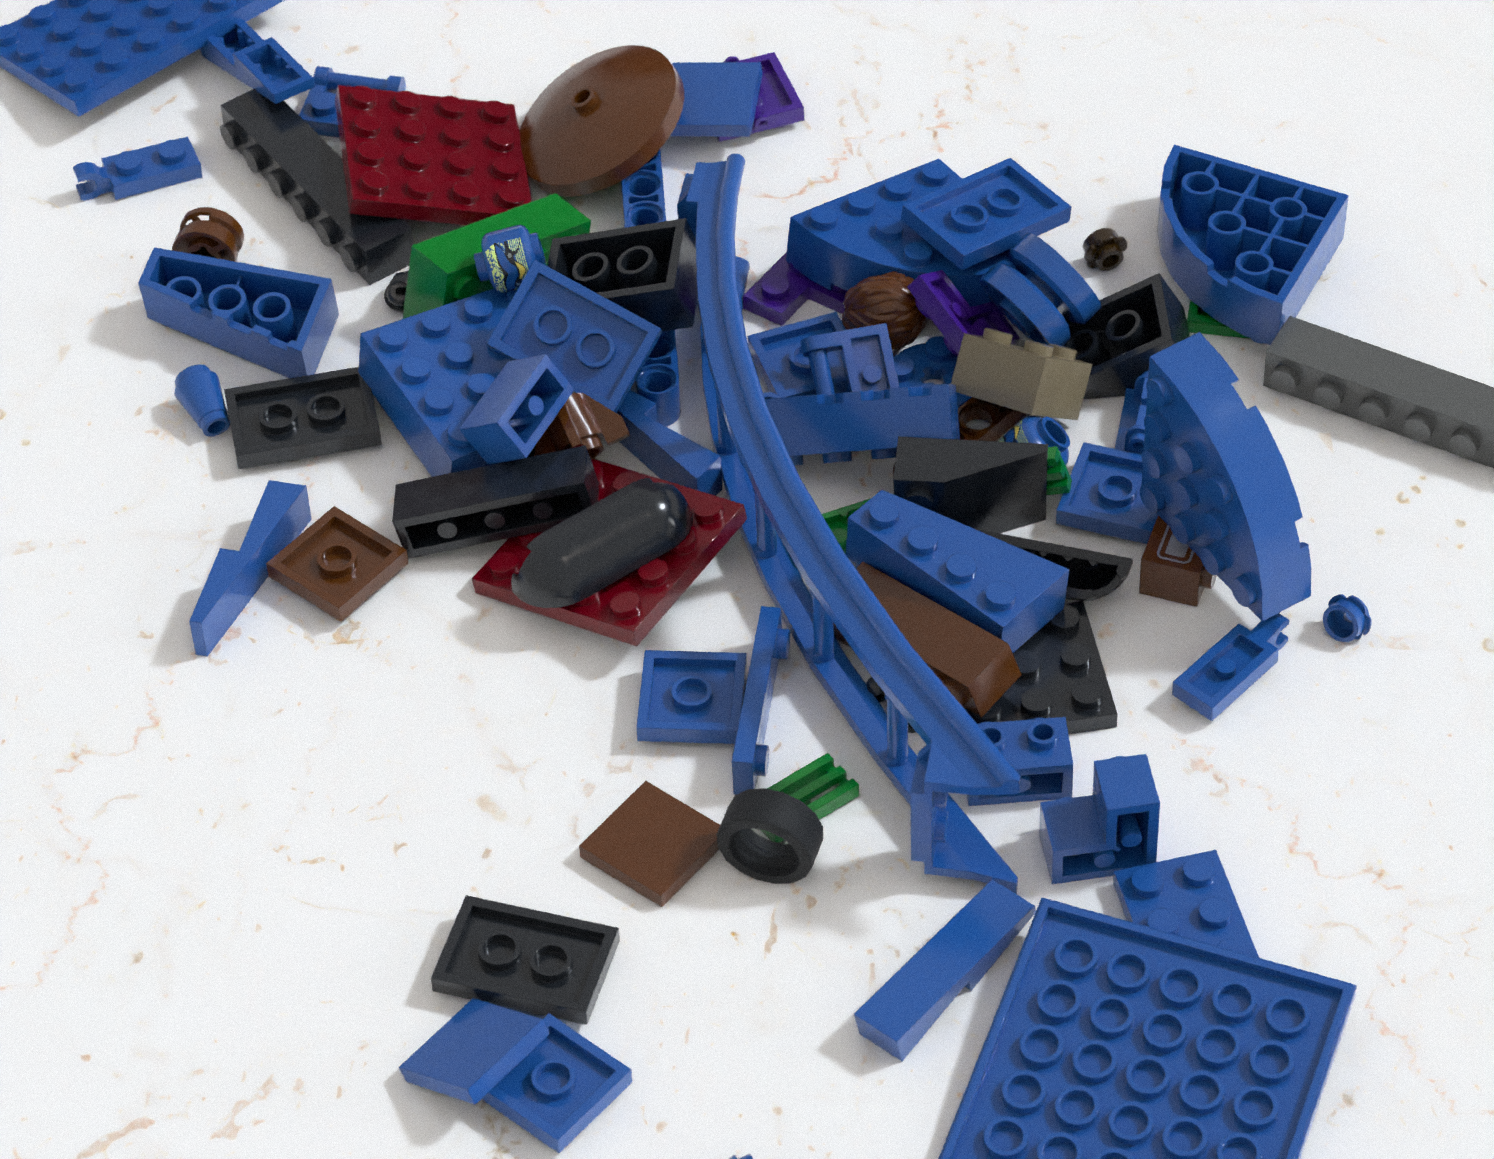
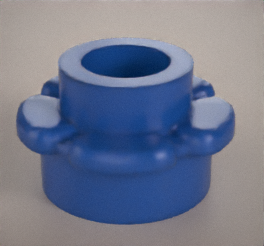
(1346, 618)

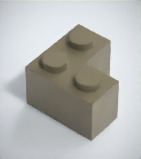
(1026, 378)

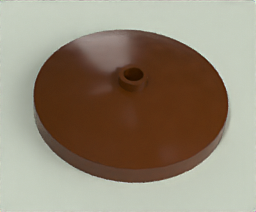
(601, 120)

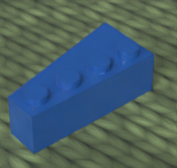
(242, 308)
(864, 421)
(958, 567)

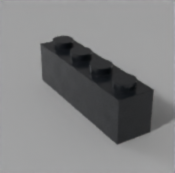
(493, 501)

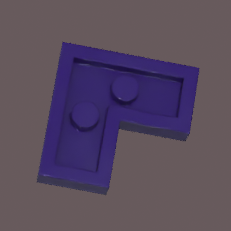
(785, 290)
(950, 312)

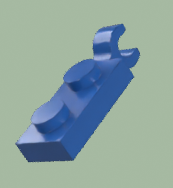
(139, 170)
(1231, 666)

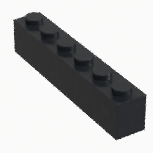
(313, 183)

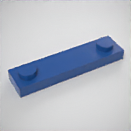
(750, 754)

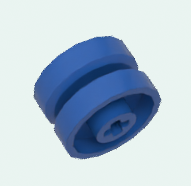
(1040, 292)

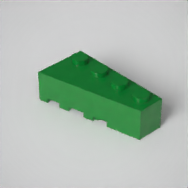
(445, 266)

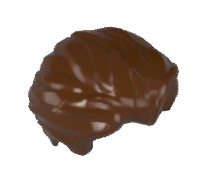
(886, 301)

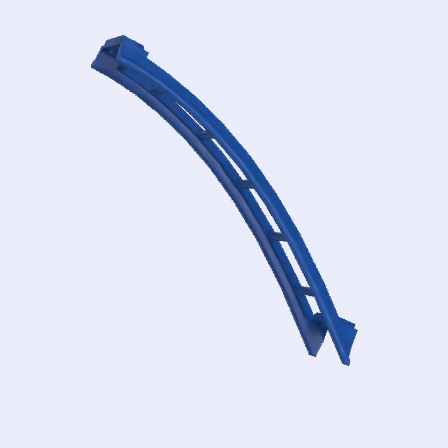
(792, 538)

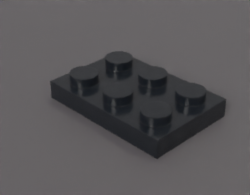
(302, 417)
(525, 959)

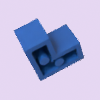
(1106, 829)

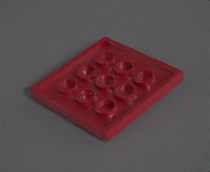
(429, 156)
(640, 599)

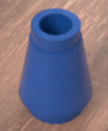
(202, 398)

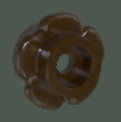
(1104, 249)

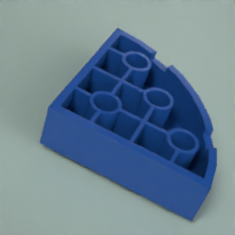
(866, 238)
(1245, 239)
(434, 373)
(1222, 479)

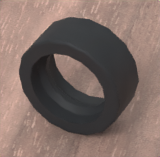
(780, 815)

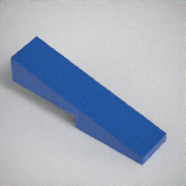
(258, 63)
(666, 451)
(239, 574)
(945, 965)

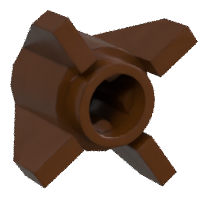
(582, 423)

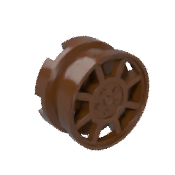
(216, 238)

